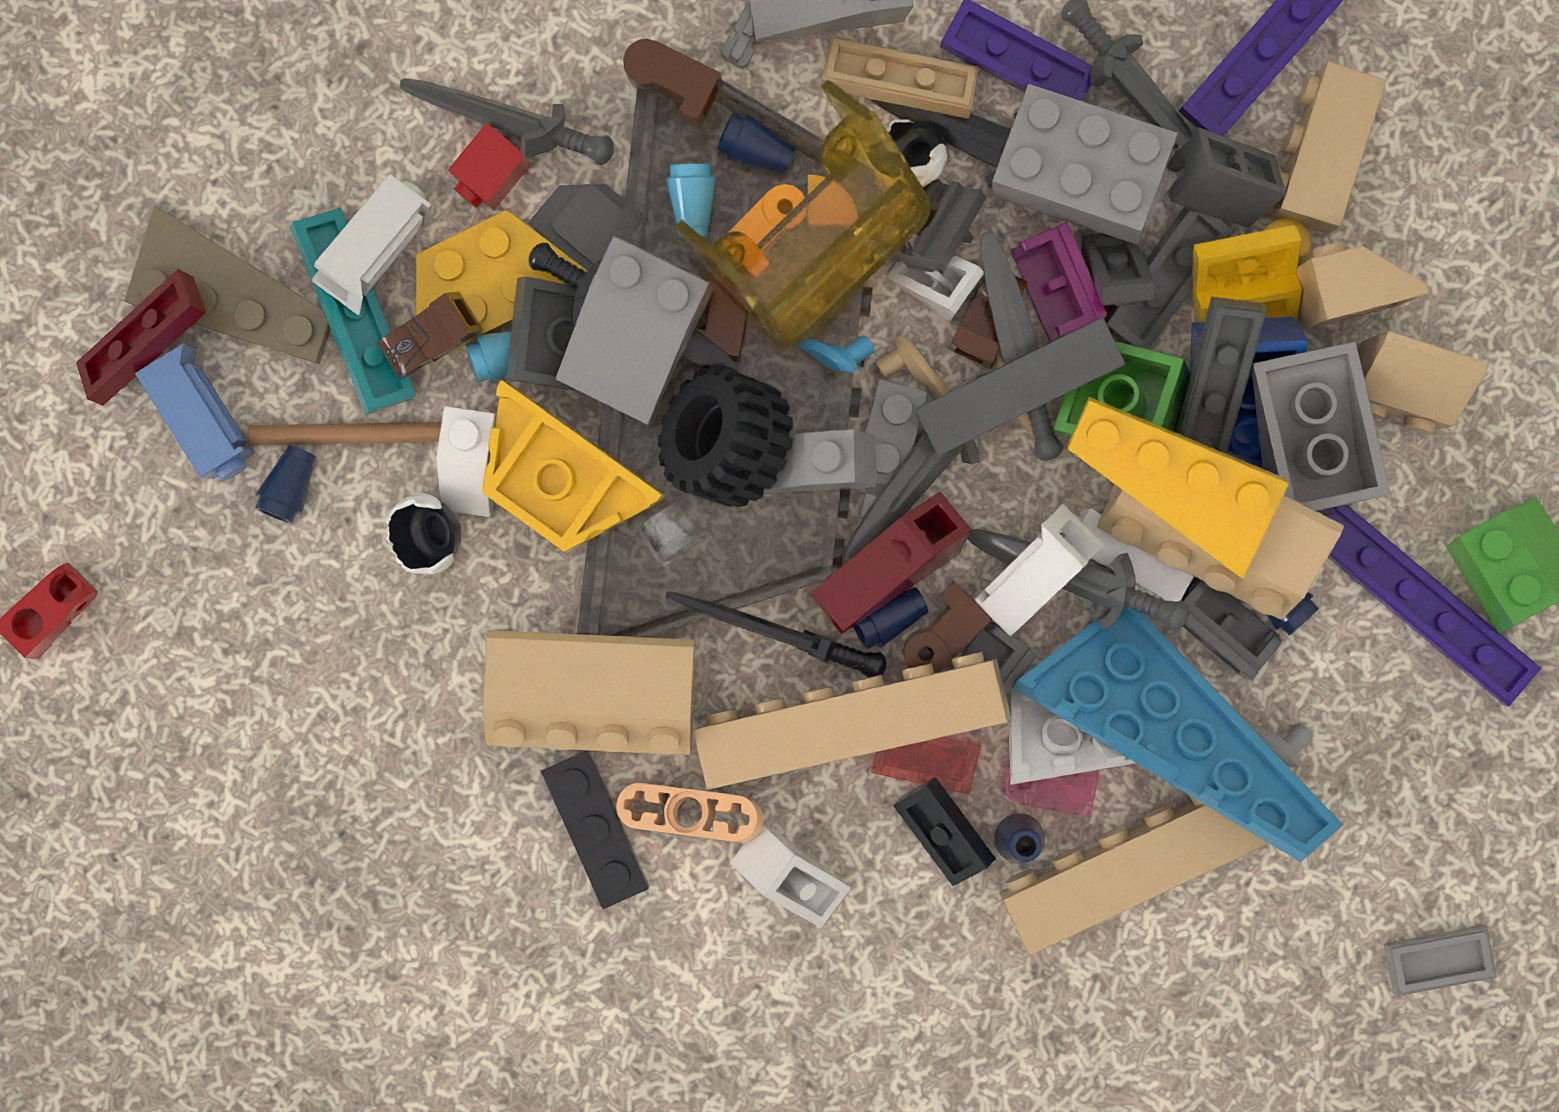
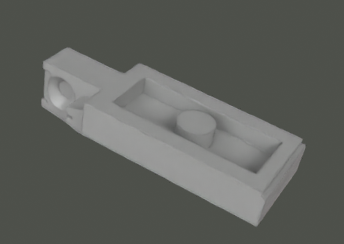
(895, 432)

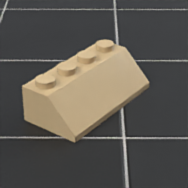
(1279, 573)
(589, 692)

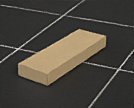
(901, 77)

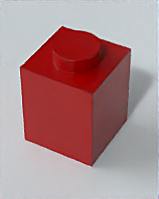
(488, 168)

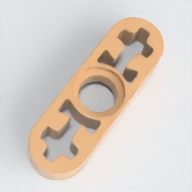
(657, 794)

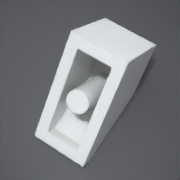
(463, 459)
(790, 876)

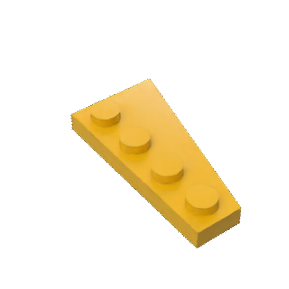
(1192, 487)

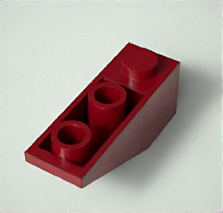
(893, 562)

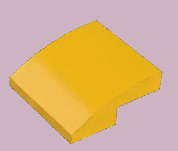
(1251, 269)

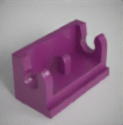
(1058, 281)

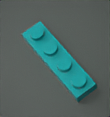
(355, 334)

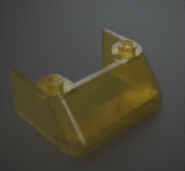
(831, 237)

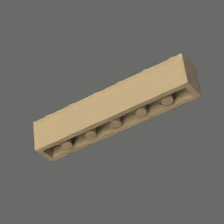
(852, 723)
(1122, 872)

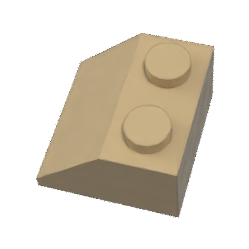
(1351, 284)
(1418, 381)

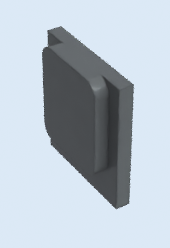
(581, 221)

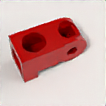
(46, 611)

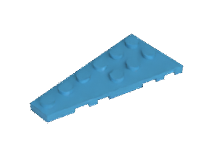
(1162, 714)

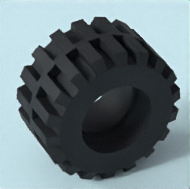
(725, 437)

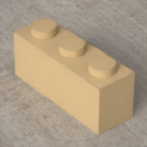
(1328, 145)

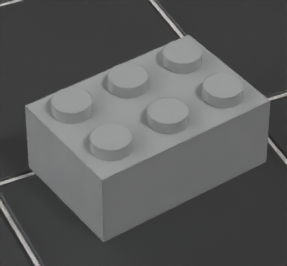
(1083, 164)

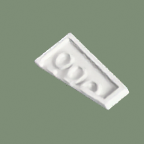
(1051, 747)

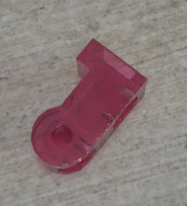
(1063, 794)

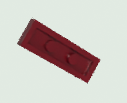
(140, 337)

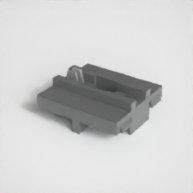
(946, 227)

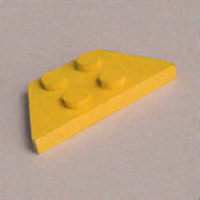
(483, 268)
(557, 476)

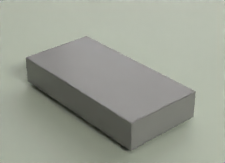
(1440, 960)

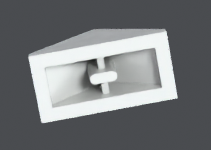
(942, 290)

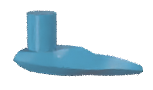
(837, 357)

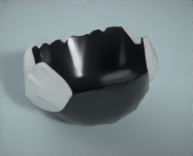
(921, 147)
(423, 534)

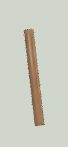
(344, 433)

